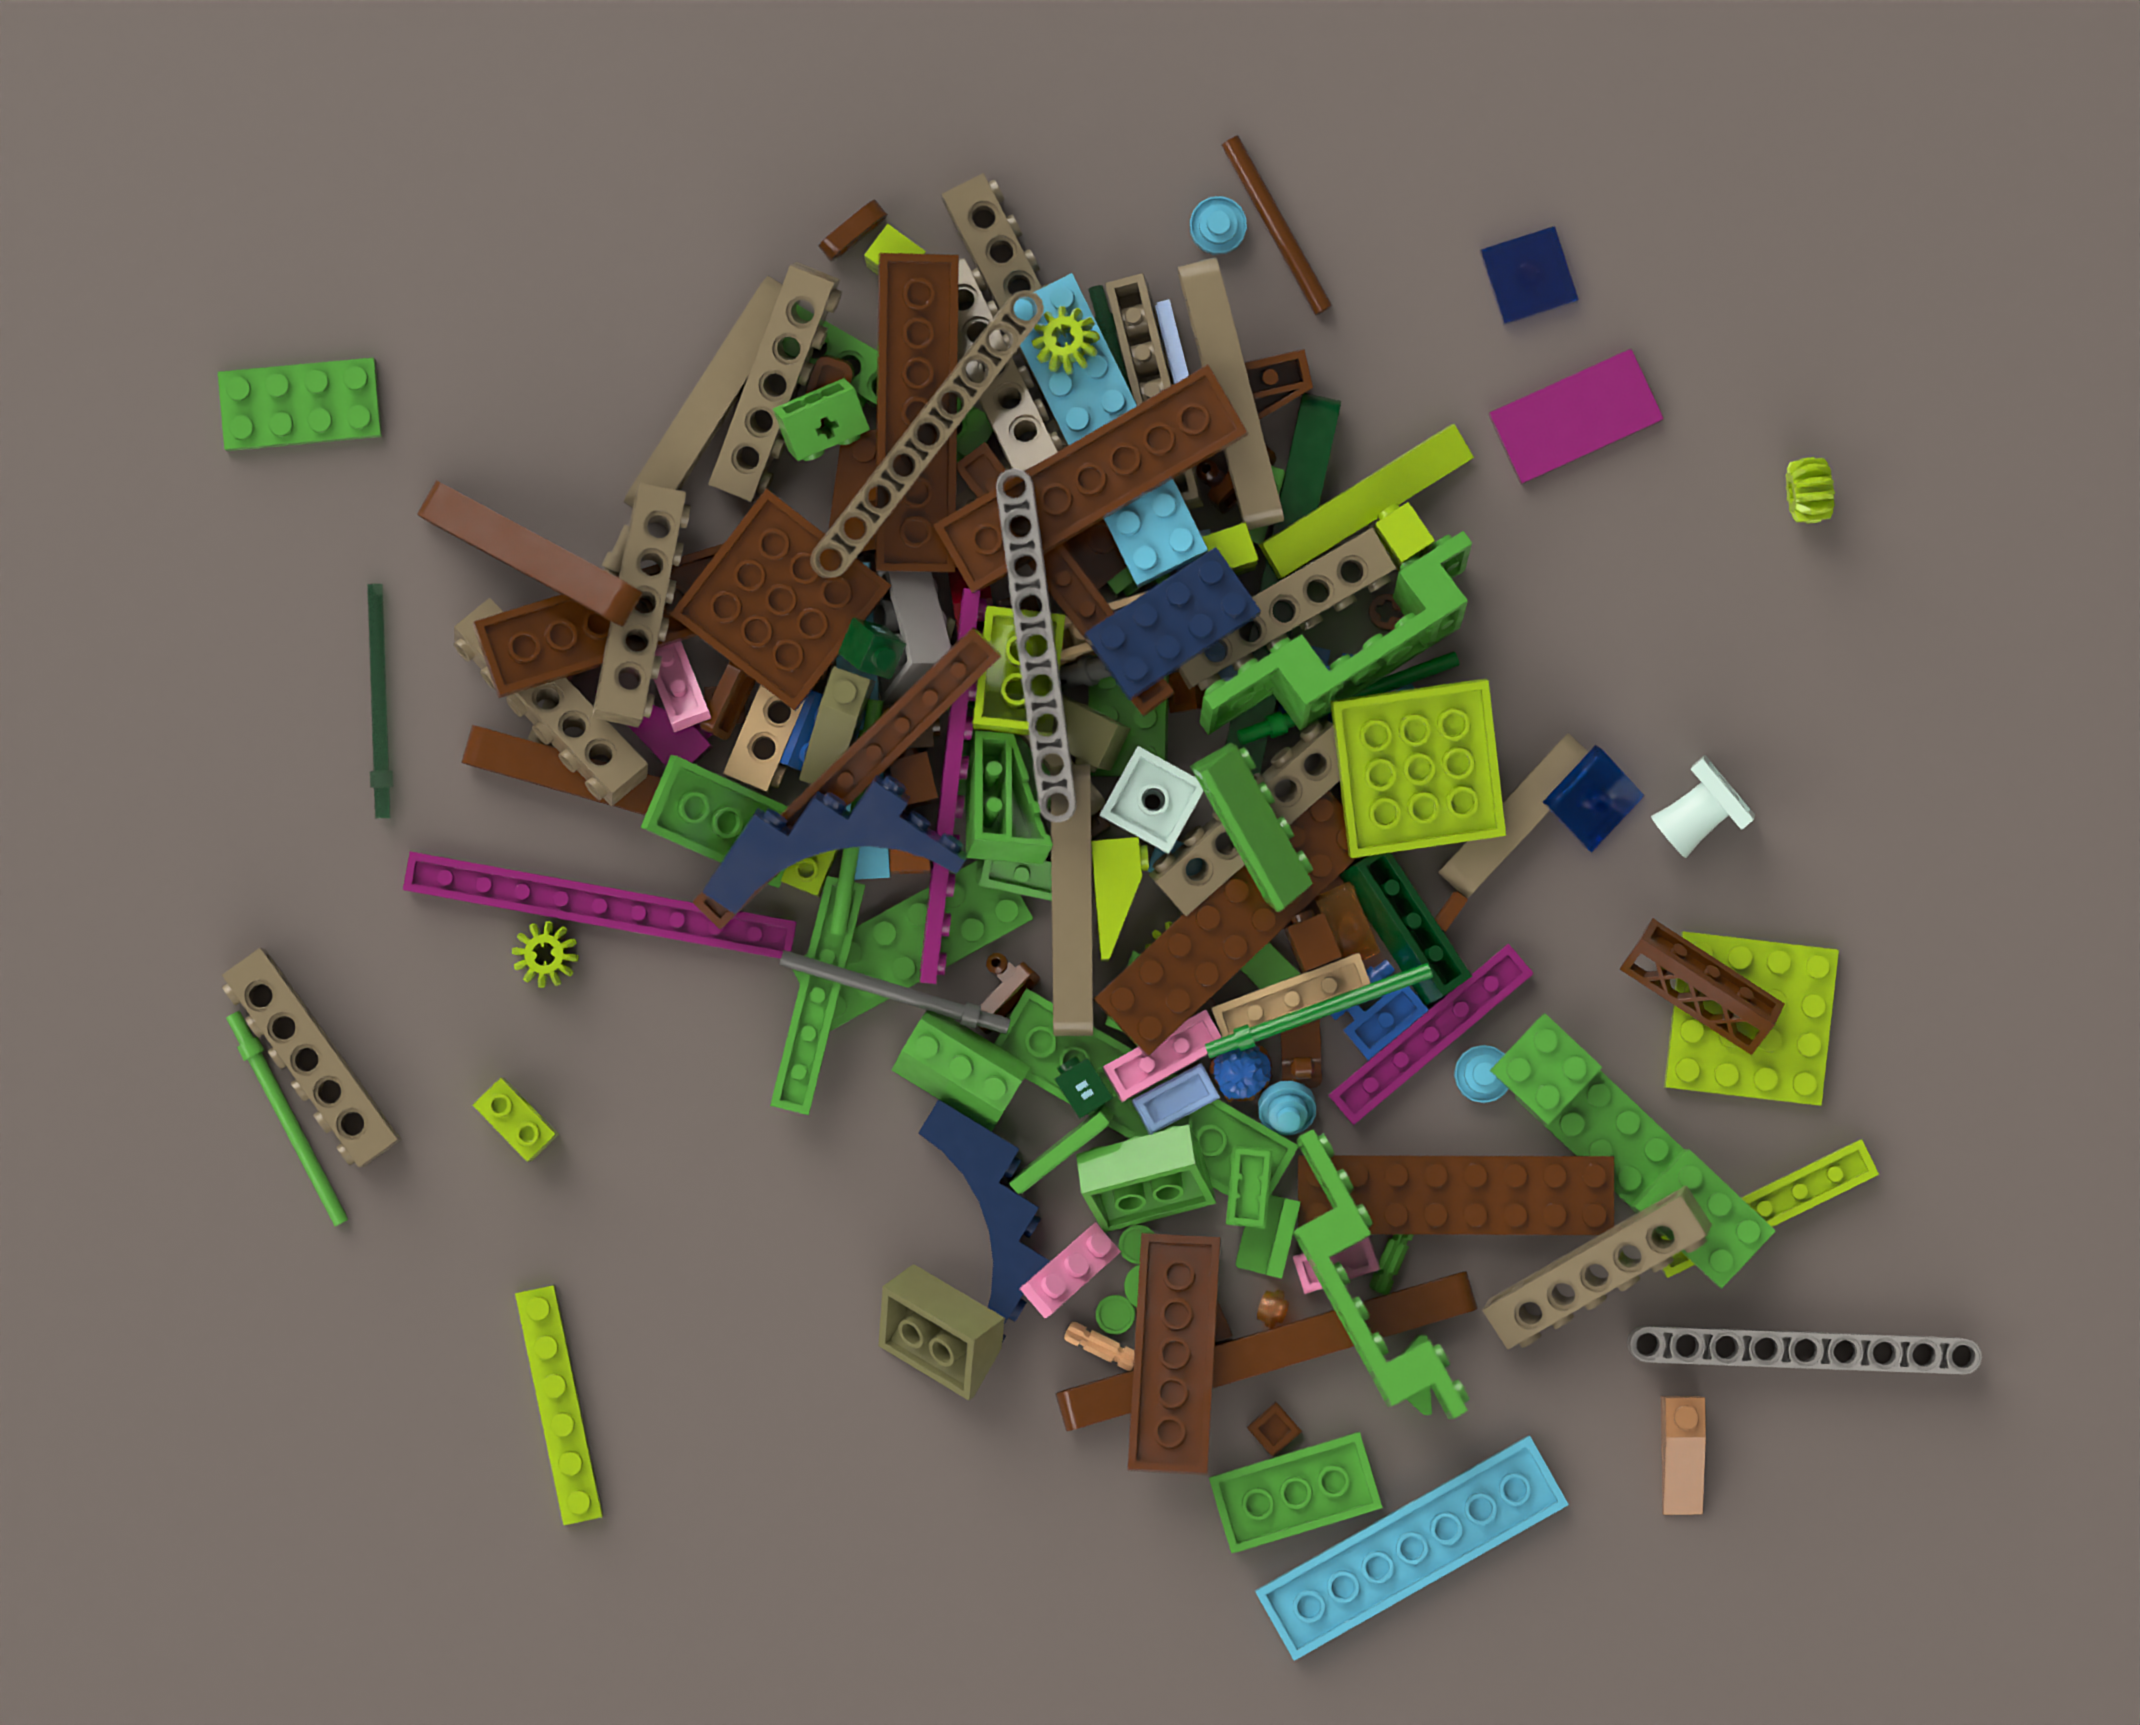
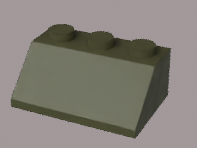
(939, 1330)

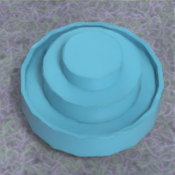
(1218, 225)
(1474, 1077)
(1287, 1107)

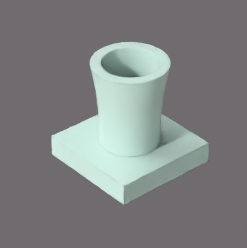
(1152, 776)
(1702, 809)

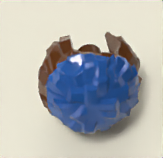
(1242, 1073)

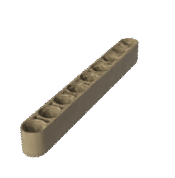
(943, 423)

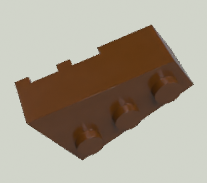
(1278, 380)
(854, 468)

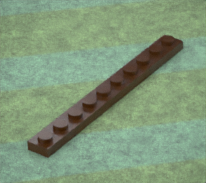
(887, 737)

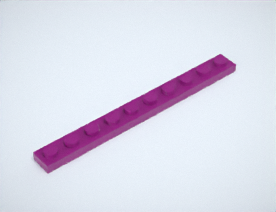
(950, 804)
(594, 905)

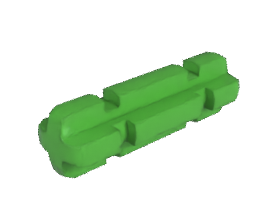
(1390, 1263)

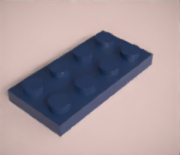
(1172, 623)

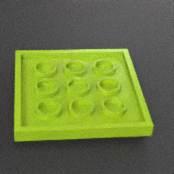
(1418, 768)
(1793, 1054)

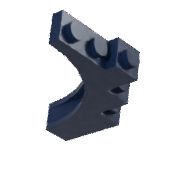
(825, 825)
(983, 1162)

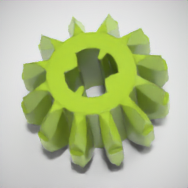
(1060, 326)
(1810, 490)
(532, 957)

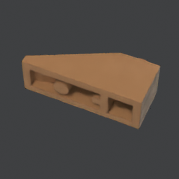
(1683, 1454)

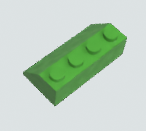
(1253, 826)

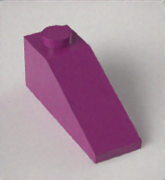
(663, 741)

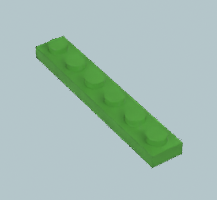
(814, 1007)

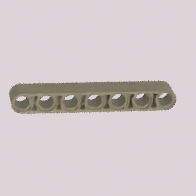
(1221, 350)
(711, 397)
(1072, 909)

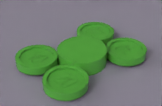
(1116, 1313)

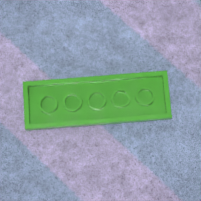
(893, 941)

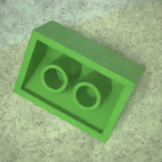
(961, 1068)
(1145, 1178)

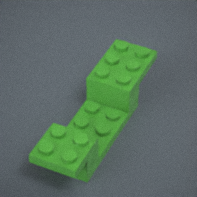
(1301, 681)
(1596, 1118)
(1334, 1234)

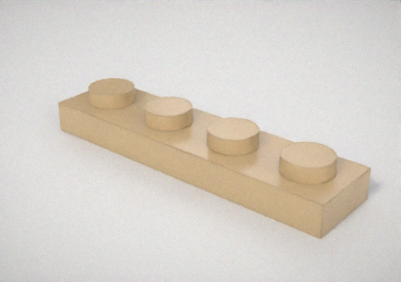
(1291, 994)

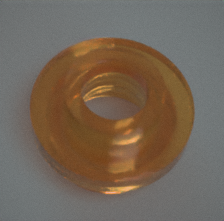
(1272, 1308)

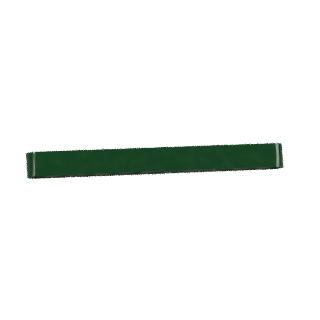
(1298, 497)

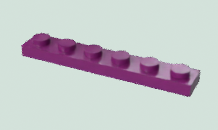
(1430, 1034)

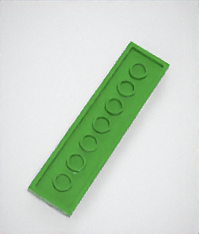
(1214, 1125)

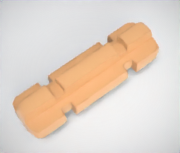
(1100, 1345)

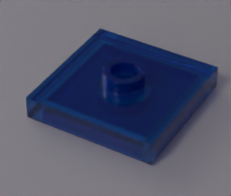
(1529, 275)
(1593, 798)

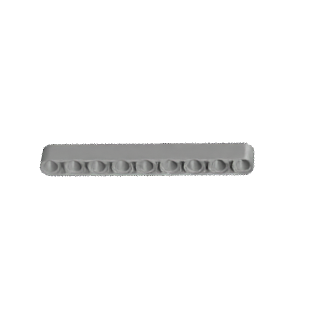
(1027, 627)
(1823, 1347)

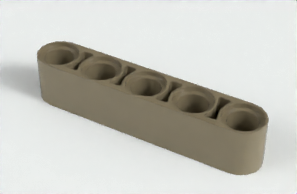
(1522, 812)

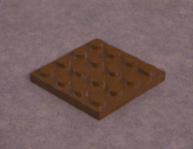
(770, 608)

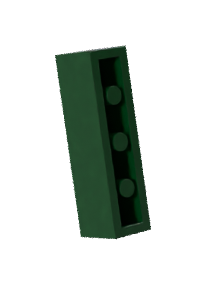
(1405, 924)

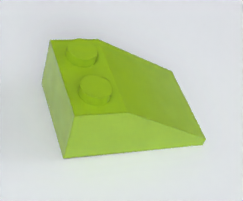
(1000, 689)
(1116, 876)

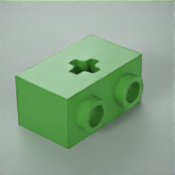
(801, 420)

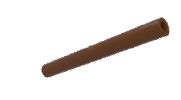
(1276, 225)

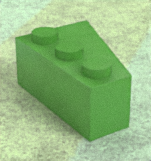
(1000, 807)

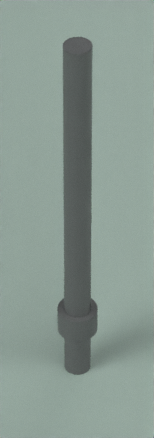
(968, 1014)

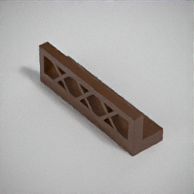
(1707, 981)

